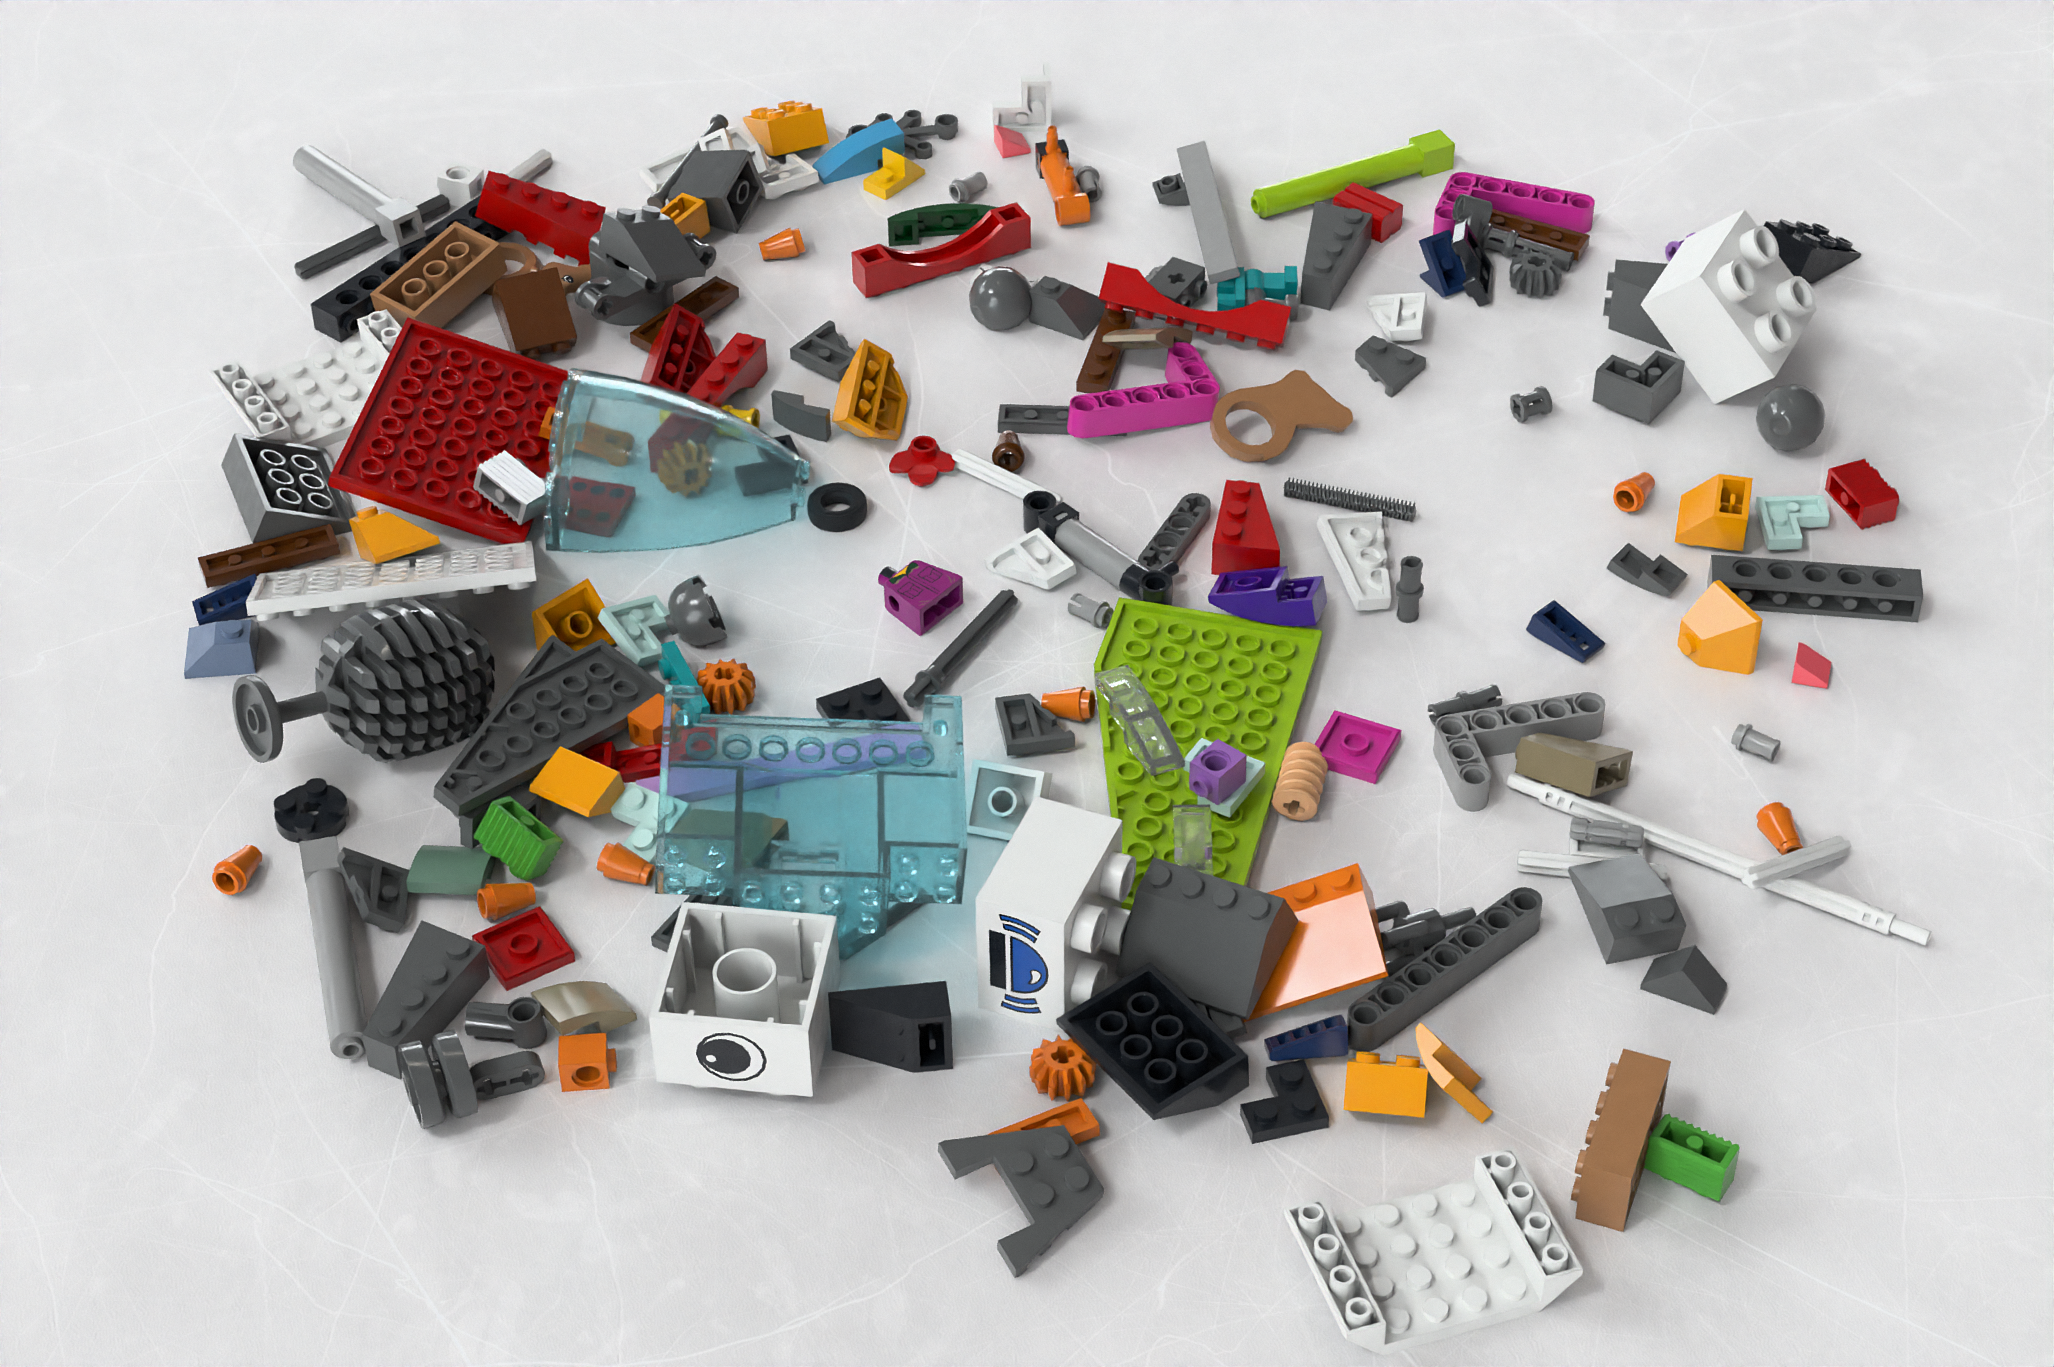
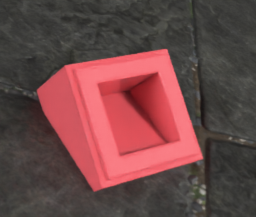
(1010, 142)
(1810, 668)

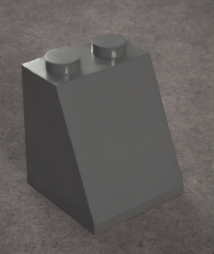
(725, 182)
(1629, 287)

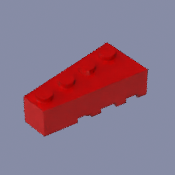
(541, 215)

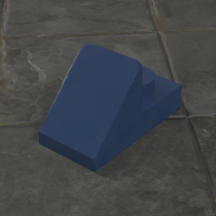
(1445, 268)

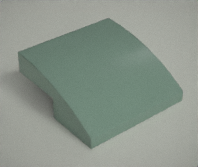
(449, 870)

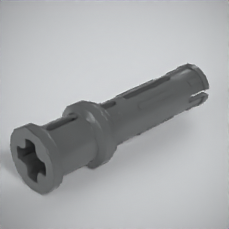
(1513, 239)

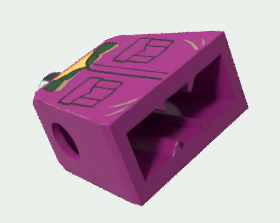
(921, 594)

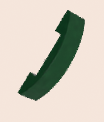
(933, 221)

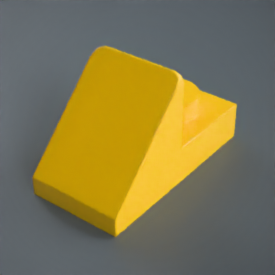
(893, 176)

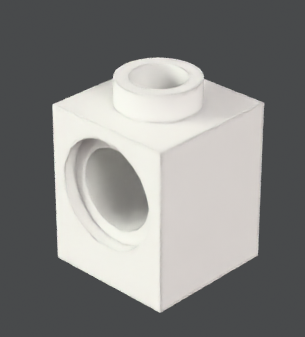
(460, 183)

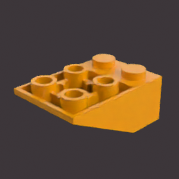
(787, 128)

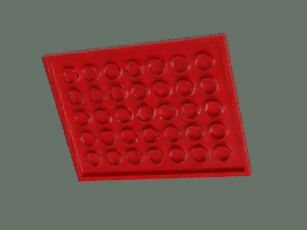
(440, 415)

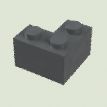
(1638, 389)

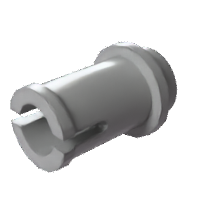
(1088, 180)
(963, 188)
(1097, 612)
(1755, 742)

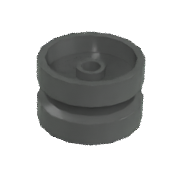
(431, 1080)

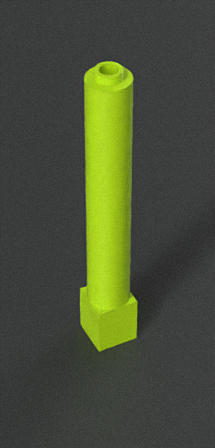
(1424, 155)

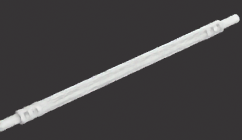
(1722, 859)

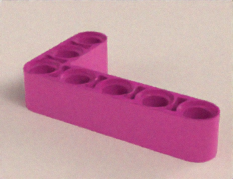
(1531, 201)
(1183, 400)

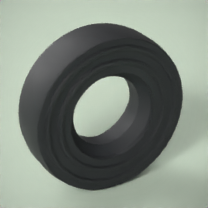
(837, 520)

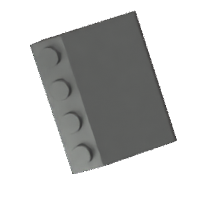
(283, 487)
(1206, 936)

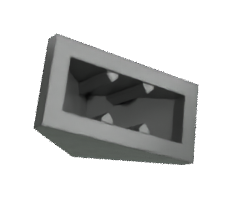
(1687, 979)

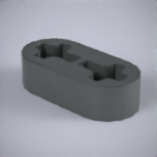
(507, 1075)

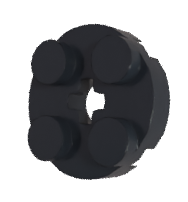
(315, 795)

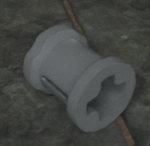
(1538, 406)

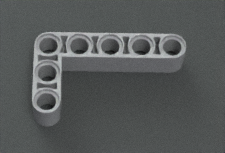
(1470, 736)

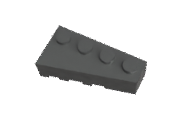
(1333, 252)
(424, 994)

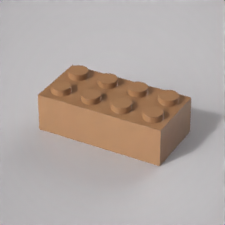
(442, 277)
(1619, 1139)

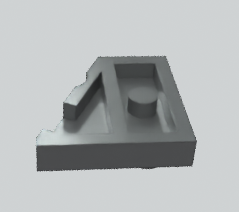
(824, 352)

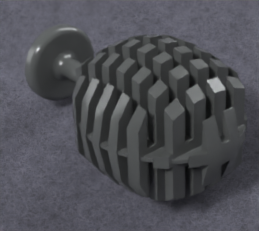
(385, 685)

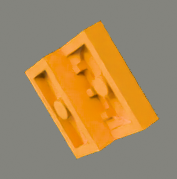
(1451, 1072)

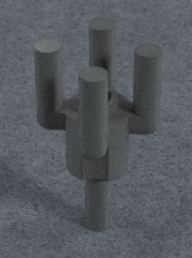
(1416, 930)

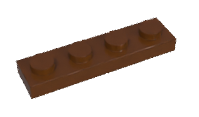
(1541, 232)
(702, 302)
(1102, 359)
(269, 555)

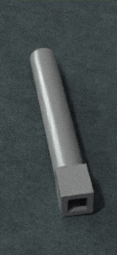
(397, 218)
(334, 947)

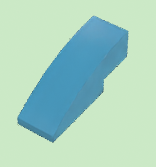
(860, 152)

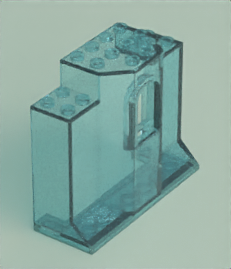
(855, 795)

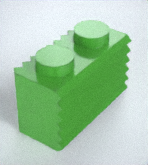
(517, 839)
(1692, 1157)

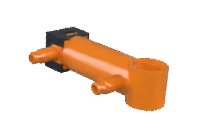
(1054, 167)

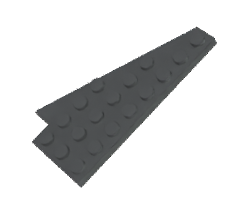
(555, 702)

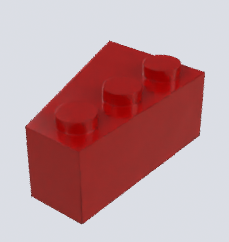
(1243, 531)

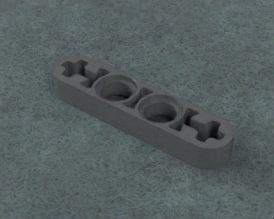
(1180, 539)

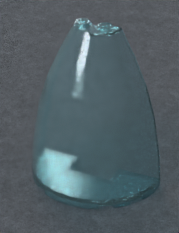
(659, 470)

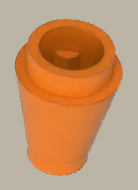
(782, 245)
(1633, 492)
(1070, 703)
(1779, 827)
(624, 865)
(235, 871)
(504, 898)

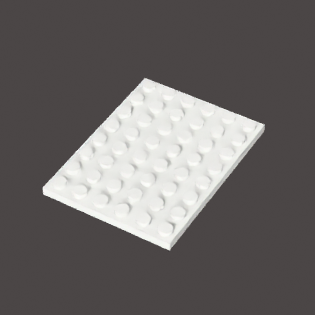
(397, 578)

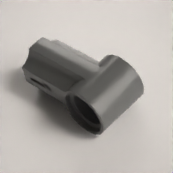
(1473, 211)
(518, 1021)

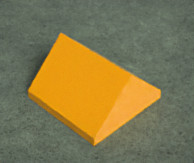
(571, 618)
(578, 783)

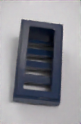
(232, 596)
(1548, 627)
(1314, 1040)

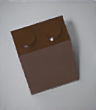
(534, 314)

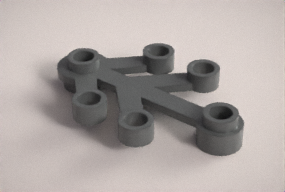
(945, 127)

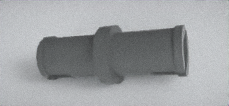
(1409, 589)
(1466, 702)

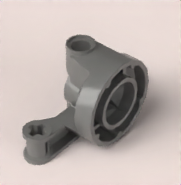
(623, 294)

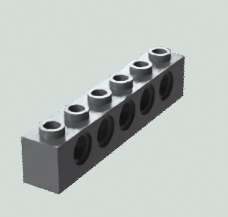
(1821, 587)

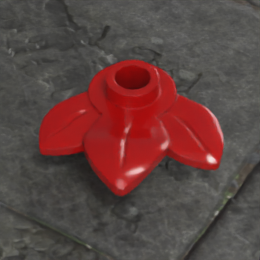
(922, 461)

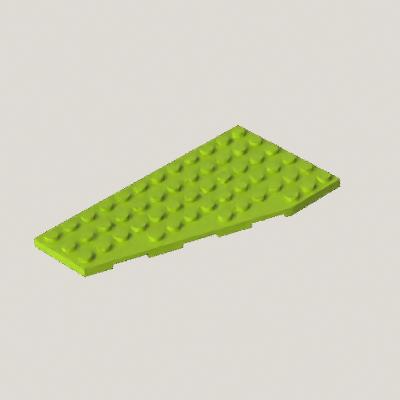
(1210, 682)

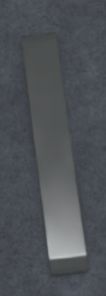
(1443, 969)

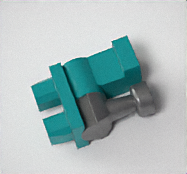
(1256, 285)

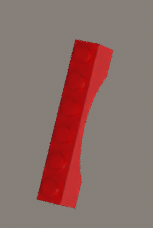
(995, 235)
(1258, 321)
(736, 367)

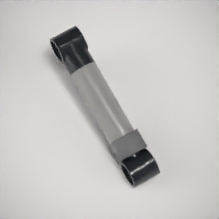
(1102, 557)

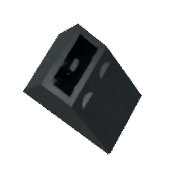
(1810, 249)
(894, 1025)

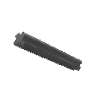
(1348, 500)

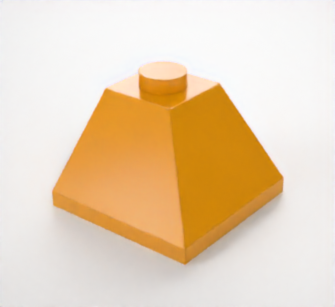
(386, 536)
(1721, 631)

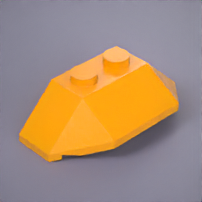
(871, 395)

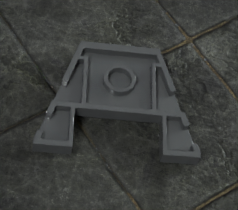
(1043, 1176)

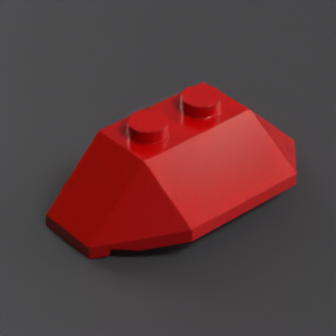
(679, 352)

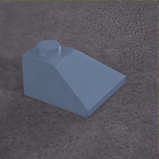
(222, 649)

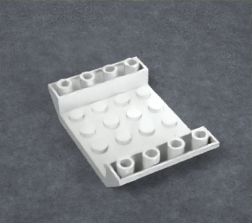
(316, 397)
(1438, 1257)

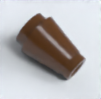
(1008, 451)

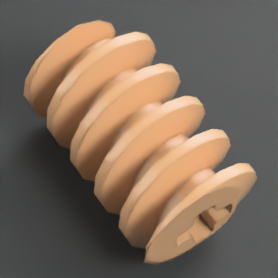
(1300, 781)

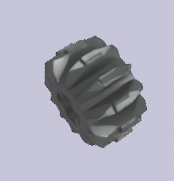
(1535, 274)

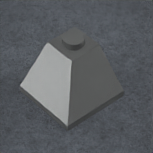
(1064, 308)

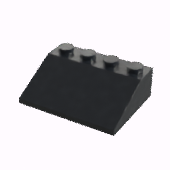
(1158, 1045)

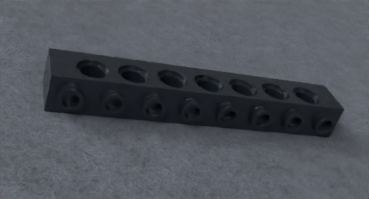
(339, 309)

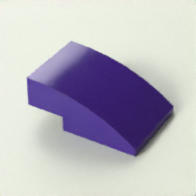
(1270, 596)

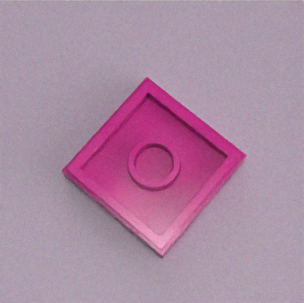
(1357, 746)

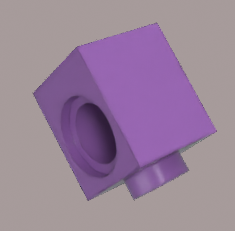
(1217, 772)

